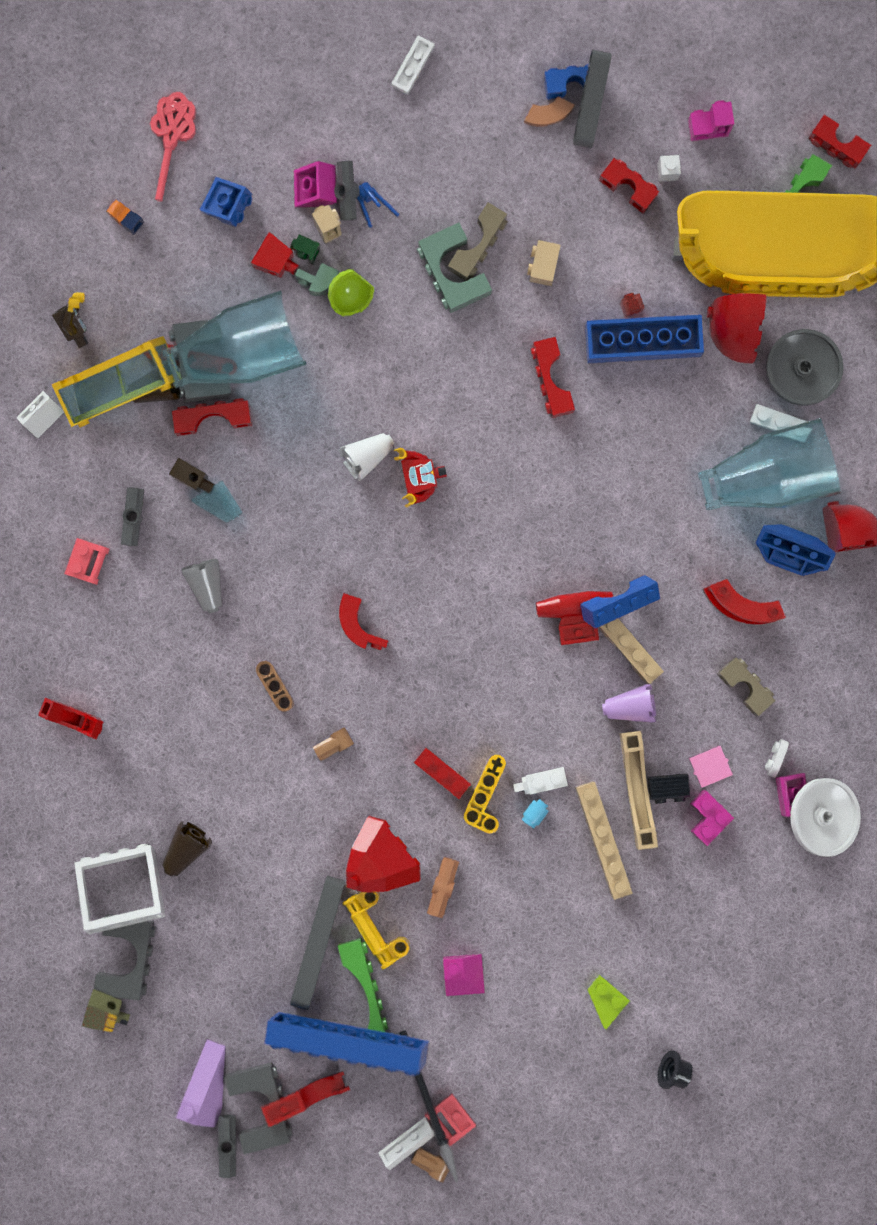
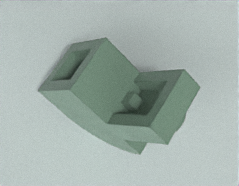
(318, 284)

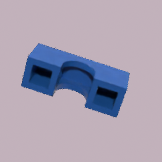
(556, 80)

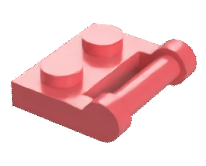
(81, 558)
(456, 1116)

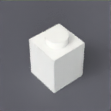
(669, 168)

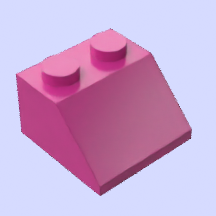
(315, 185)

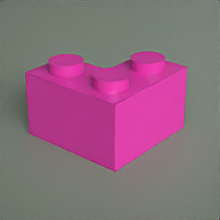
(712, 123)
(714, 817)

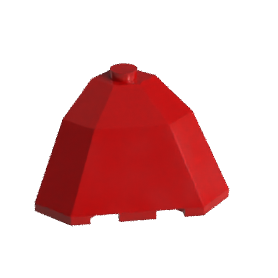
(380, 860)

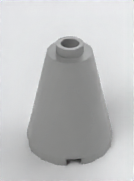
(205, 583)

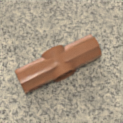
(443, 887)

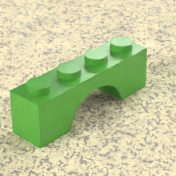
(812, 174)

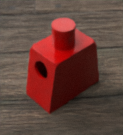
(274, 257)

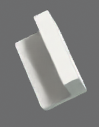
(40, 415)

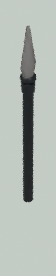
(445, 1150)

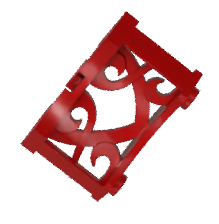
(741, 609)

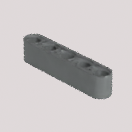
(592, 98)

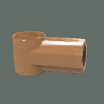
(336, 742)
(431, 1163)

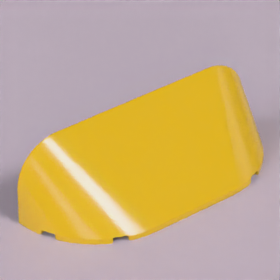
(780, 242)

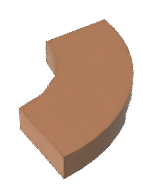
(549, 114)

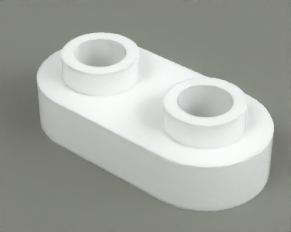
(779, 750)

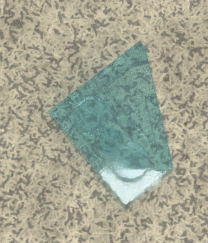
(219, 503)

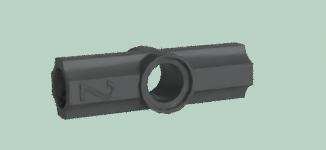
(346, 190)
(133, 503)
(227, 1133)

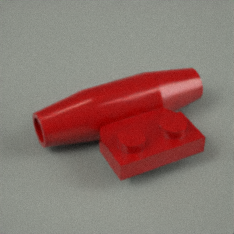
(567, 607)

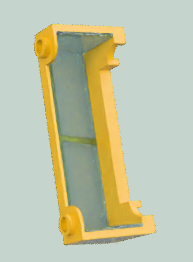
(114, 382)

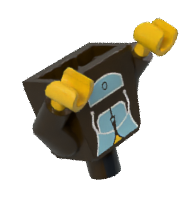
(70, 320)

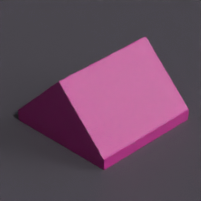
(787, 789)

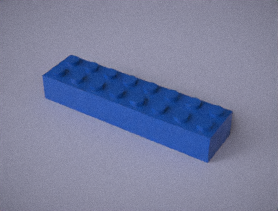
(347, 1043)

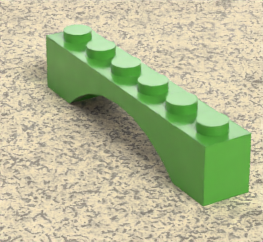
(354, 959)

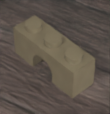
(759, 697)

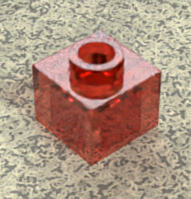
(631, 304)

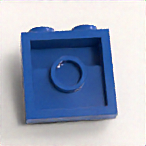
(226, 201)

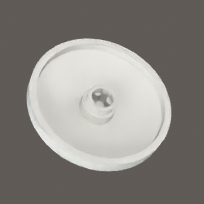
(825, 817)

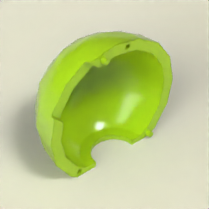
(349, 293)

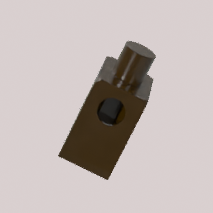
(185, 472)

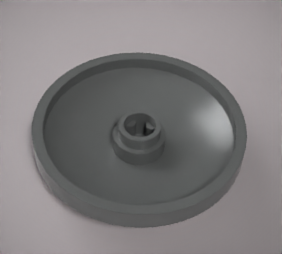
(804, 367)

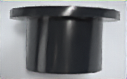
(674, 1071)

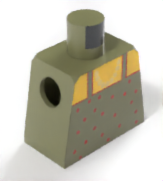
(104, 1012)

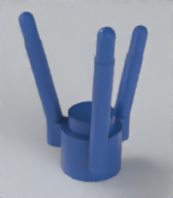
(368, 194)

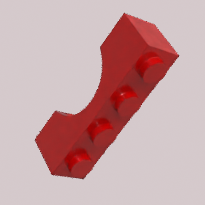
(559, 400)
(187, 419)

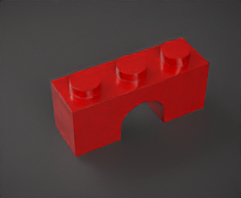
(825, 137)
(619, 173)
(442, 773)

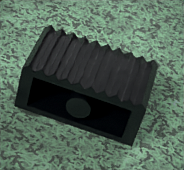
(669, 787)

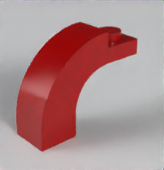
(348, 618)
(71, 717)

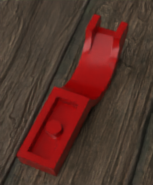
(304, 1098)

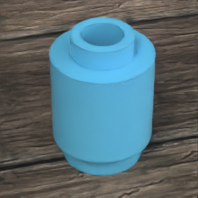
(535, 813)

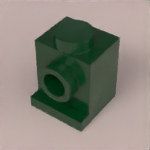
(305, 248)

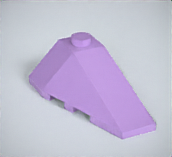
(205, 1091)

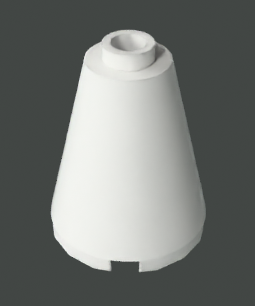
(366, 454)

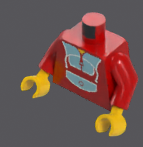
(419, 475)

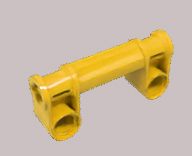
(386, 953)

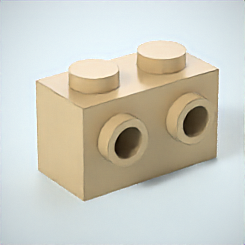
(327, 223)
(544, 263)

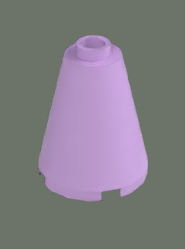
(632, 705)

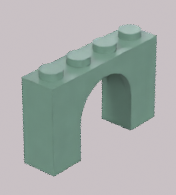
(454, 294)

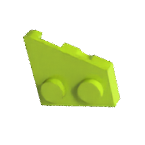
(607, 1000)

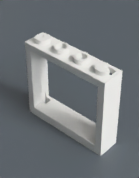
(127, 918)

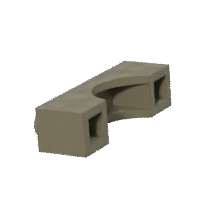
(466, 261)

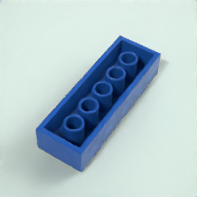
(644, 338)

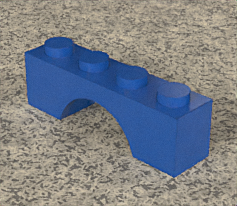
(601, 611)

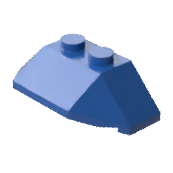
(794, 550)

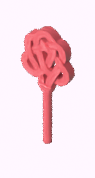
(175, 126)

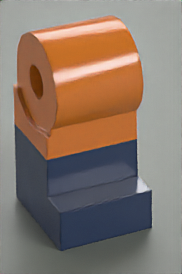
(125, 217)

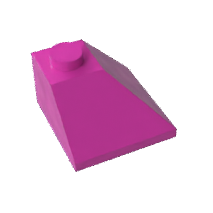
(463, 975)

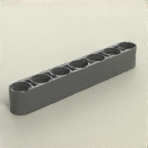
(317, 942)

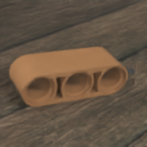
(268, 679)

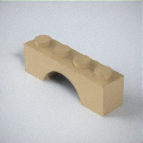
(632, 650)

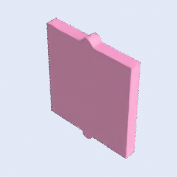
(710, 766)

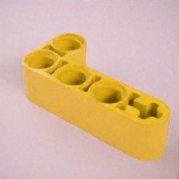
(488, 791)

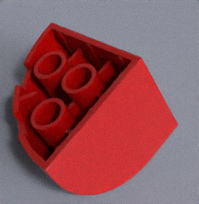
(736, 325)
(849, 527)

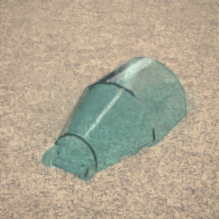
(238, 345)
(776, 471)

